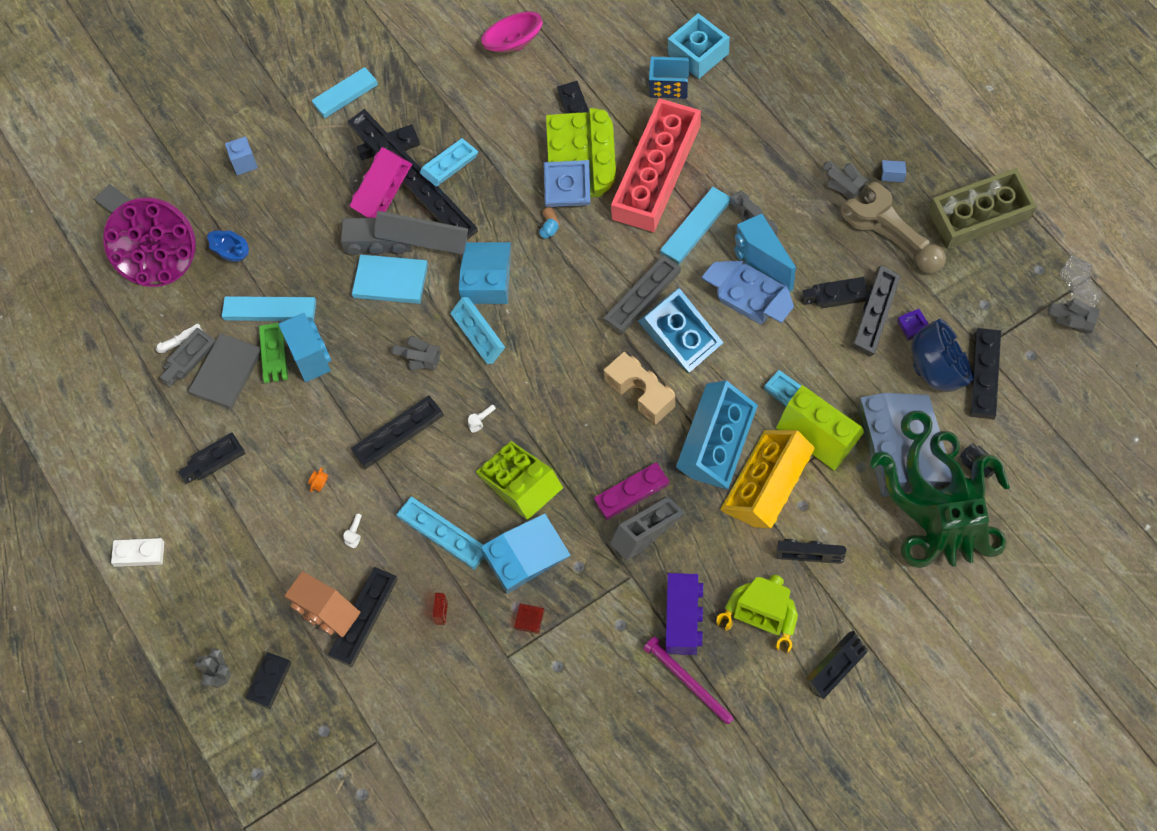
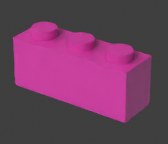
(380, 183)

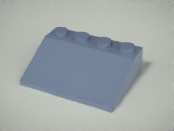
(881, 424)

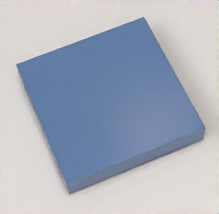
(567, 183)

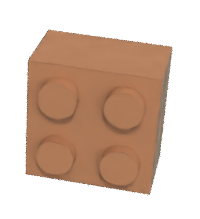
(321, 605)

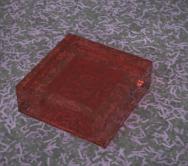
(440, 609)
(529, 618)

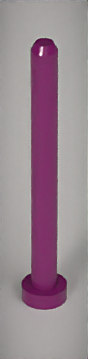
(689, 681)

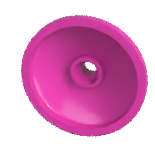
(512, 32)

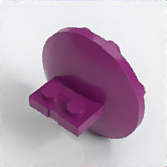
(149, 241)

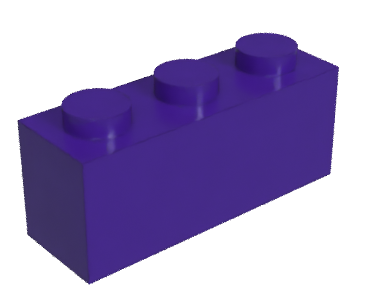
(683, 614)

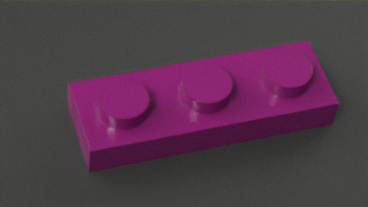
(631, 491)

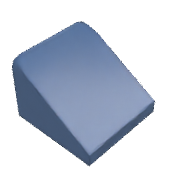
(893, 171)

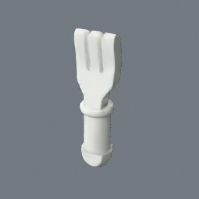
(177, 340)

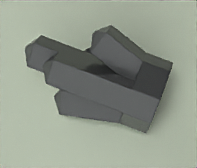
(847, 180)
(1075, 315)
(424, 353)
(214, 669)

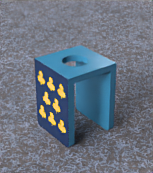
(673, 87)

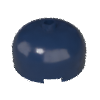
(940, 358)

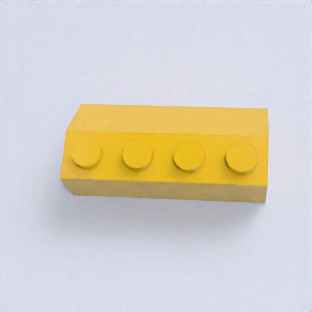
(768, 477)

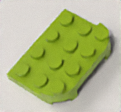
(584, 138)

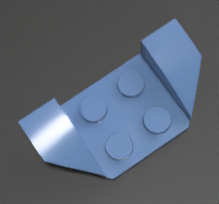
(749, 291)

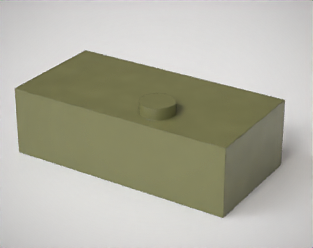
(982, 208)

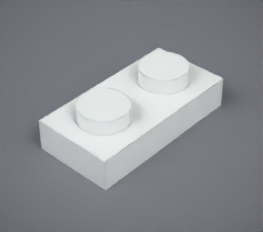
(137, 552)

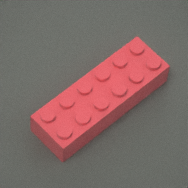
(656, 165)

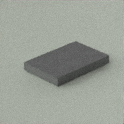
(225, 371)

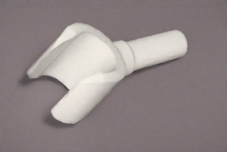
(474, 420)
(350, 536)

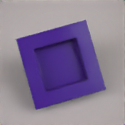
(911, 323)

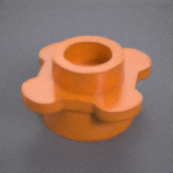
(318, 480)

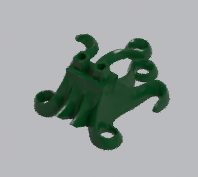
(951, 516)

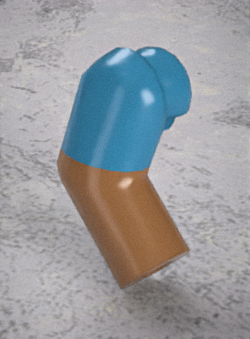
(551, 225)

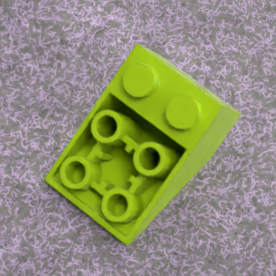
(520, 479)

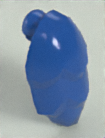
(228, 245)

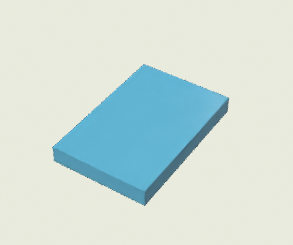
(390, 279)

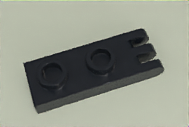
(812, 551)
(836, 665)

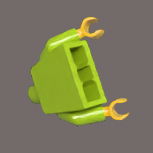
(765, 606)

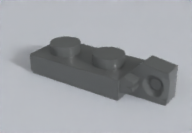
(749, 209)
(187, 356)

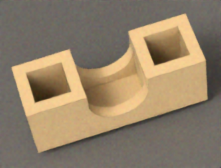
(627, 373)

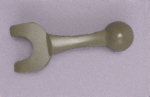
(882, 218)

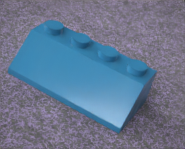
(717, 435)

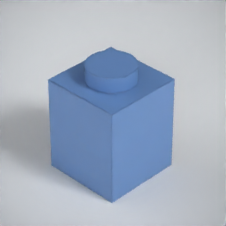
(241, 155)

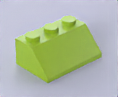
(822, 426)

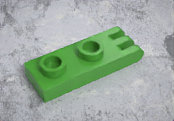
(273, 352)

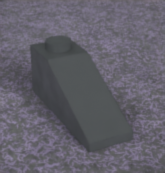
(645, 528)

